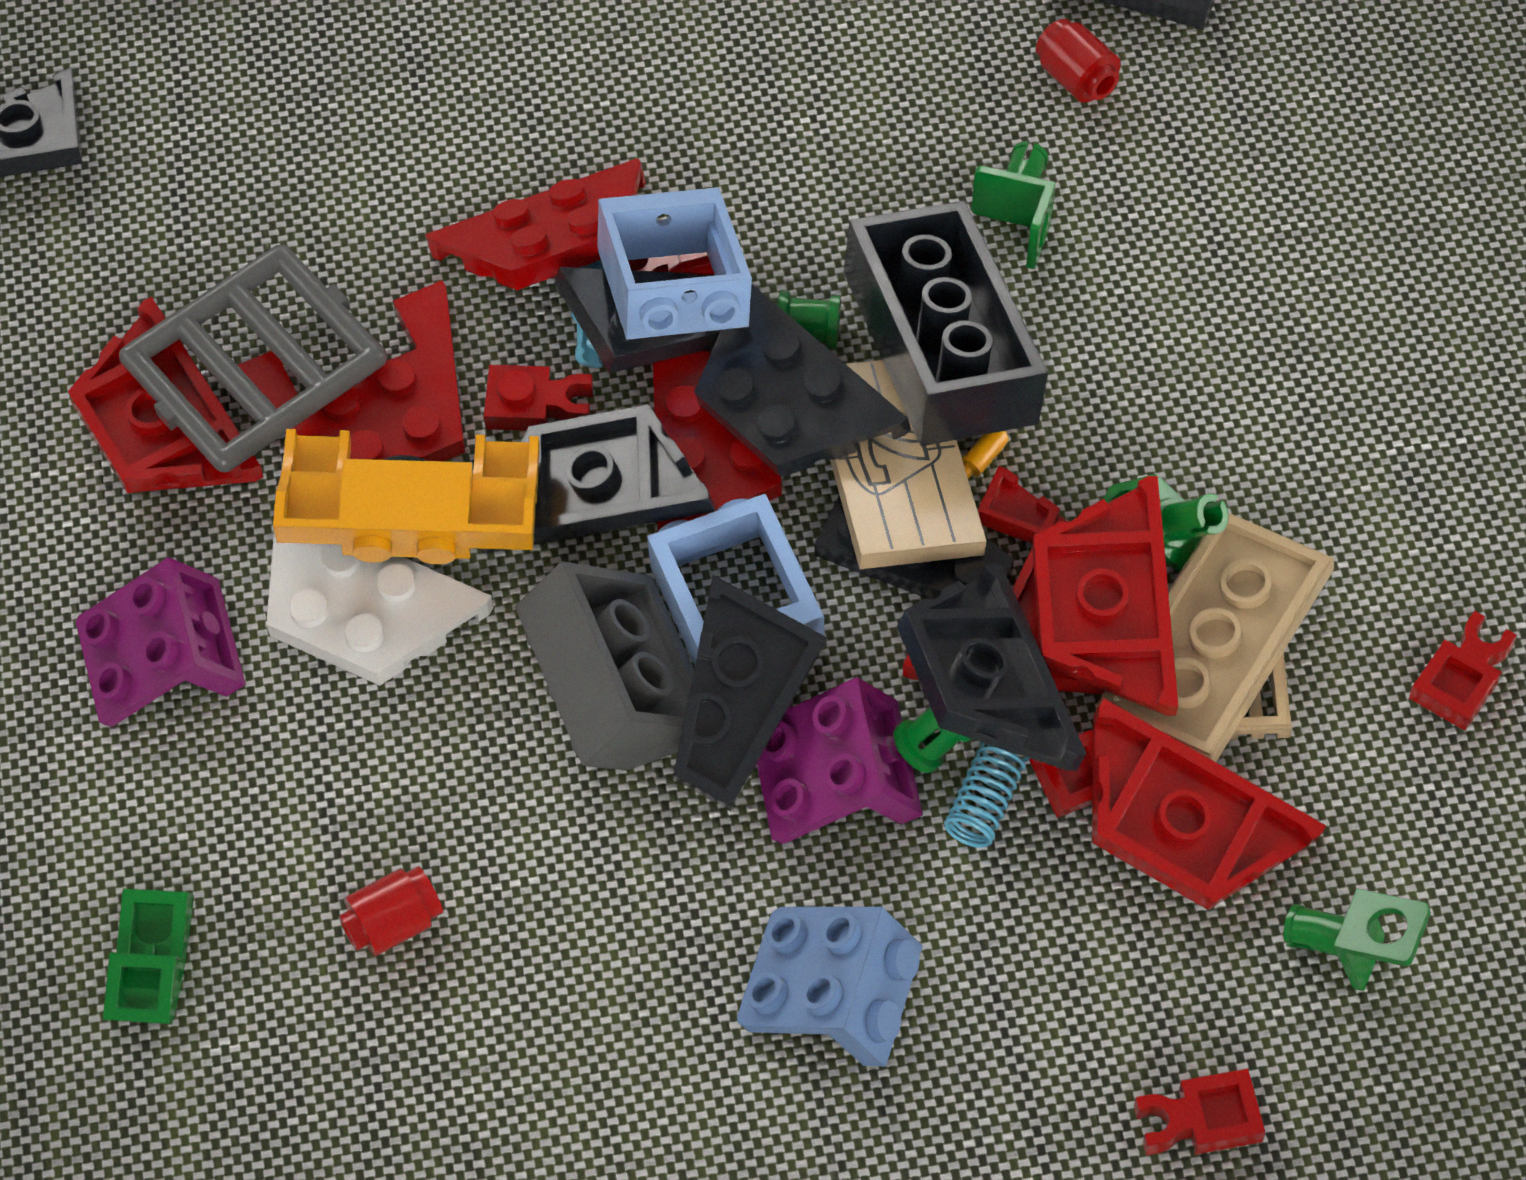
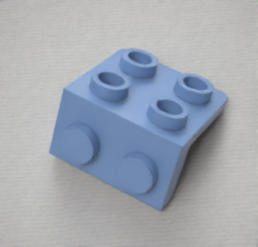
(833, 976)

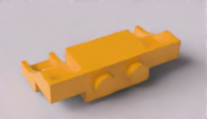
(406, 505)

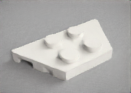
(364, 612)

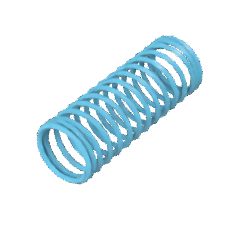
(969, 837)

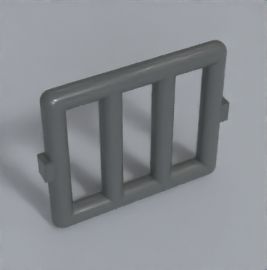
(270, 421)

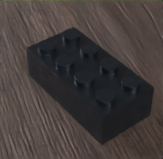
(944, 323)

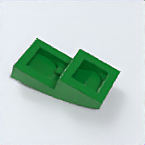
(149, 956)

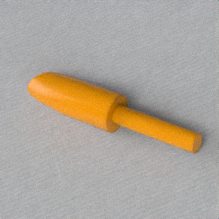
(984, 452)

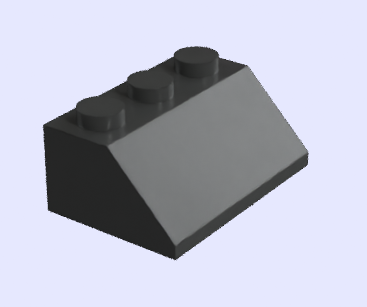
(609, 663)

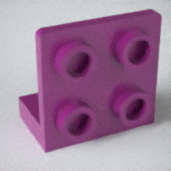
(155, 636)
(835, 760)

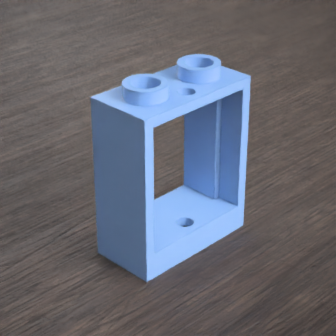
(694, 225)
(727, 527)

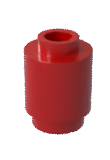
(1078, 60)
(390, 910)

